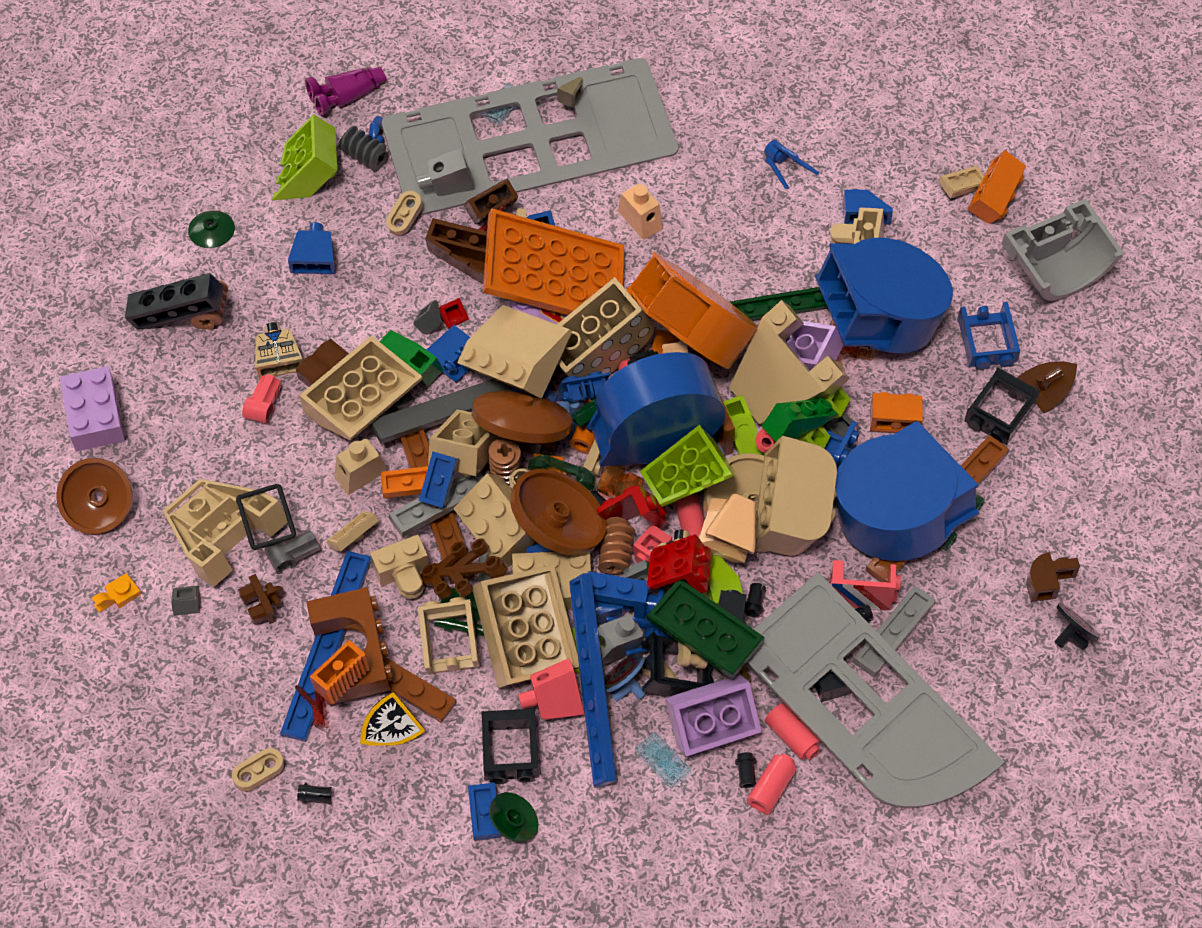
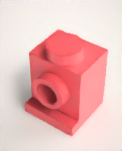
(648, 541)

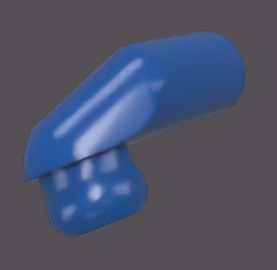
(375, 127)

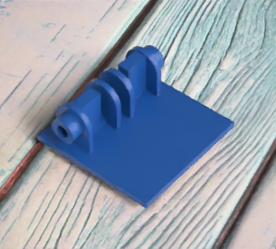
(448, 350)
(574, 388)

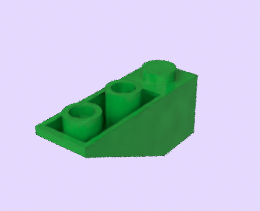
(414, 355)
(798, 417)

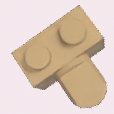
(867, 225)
(402, 565)

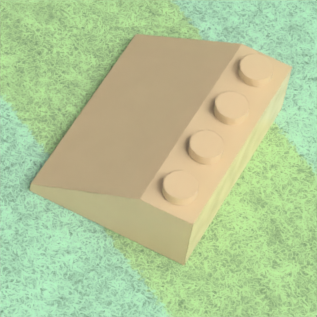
(516, 350)
(358, 389)
(524, 624)

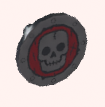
(1076, 623)

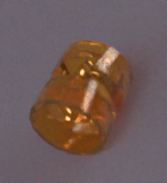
(615, 481)

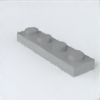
(418, 513)
(896, 628)

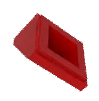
(453, 313)

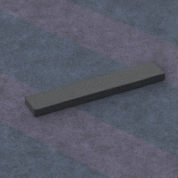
(431, 412)

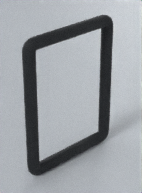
(246, 524)

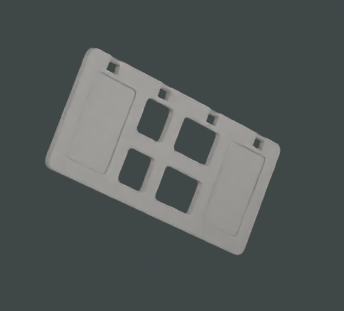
(614, 113)

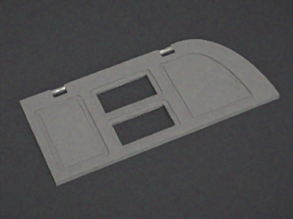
(911, 745)

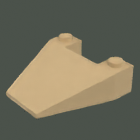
(775, 373)
(213, 525)

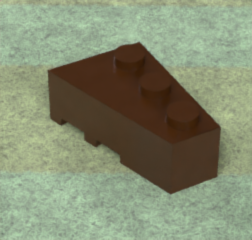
(458, 246)

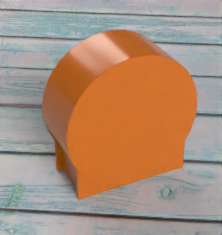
(692, 311)

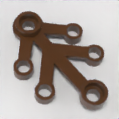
(435, 573)

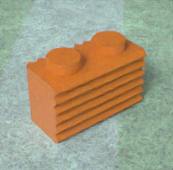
(340, 672)

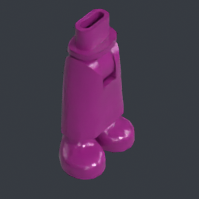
(343, 87)

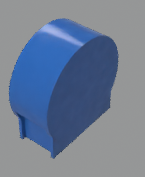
(884, 294)
(653, 407)
(902, 495)

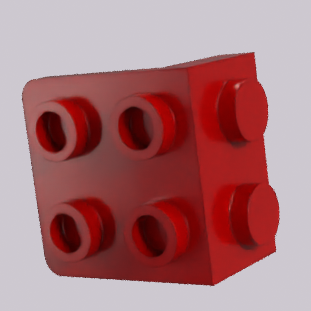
(631, 503)
(680, 560)

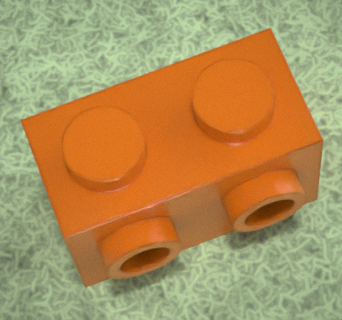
(894, 411)

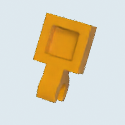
(117, 592)

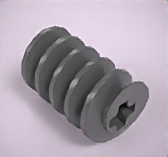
(363, 148)

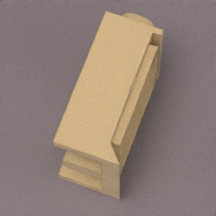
(435, 611)

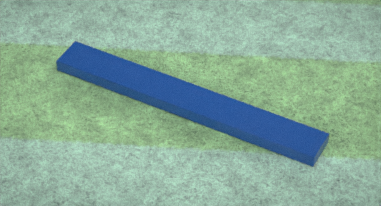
(592, 681)
(300, 713)

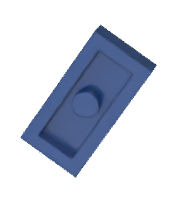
(438, 479)
(480, 799)

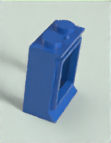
(984, 359)

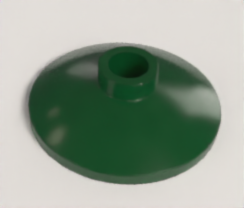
(214, 235)
(513, 817)

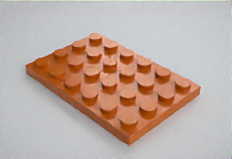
(546, 263)

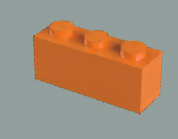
(997, 187)

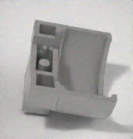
(1057, 263)

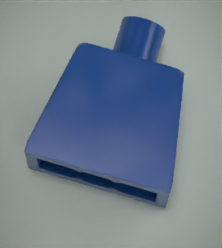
(312, 251)

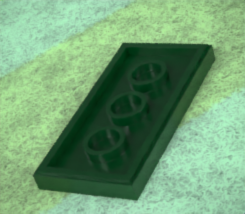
(705, 628)

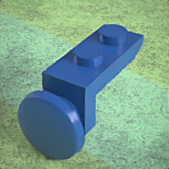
(625, 592)

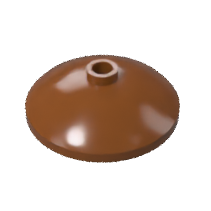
(78, 493)

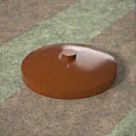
(521, 417)
(557, 512)

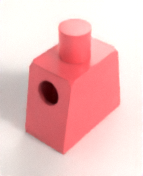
(554, 692)

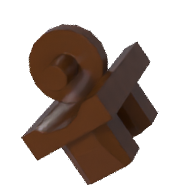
(264, 610)

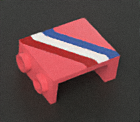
(875, 594)

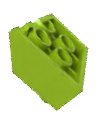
(307, 160)
(687, 467)

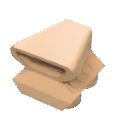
(730, 528)

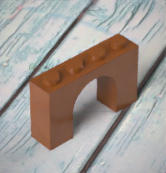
(356, 612)

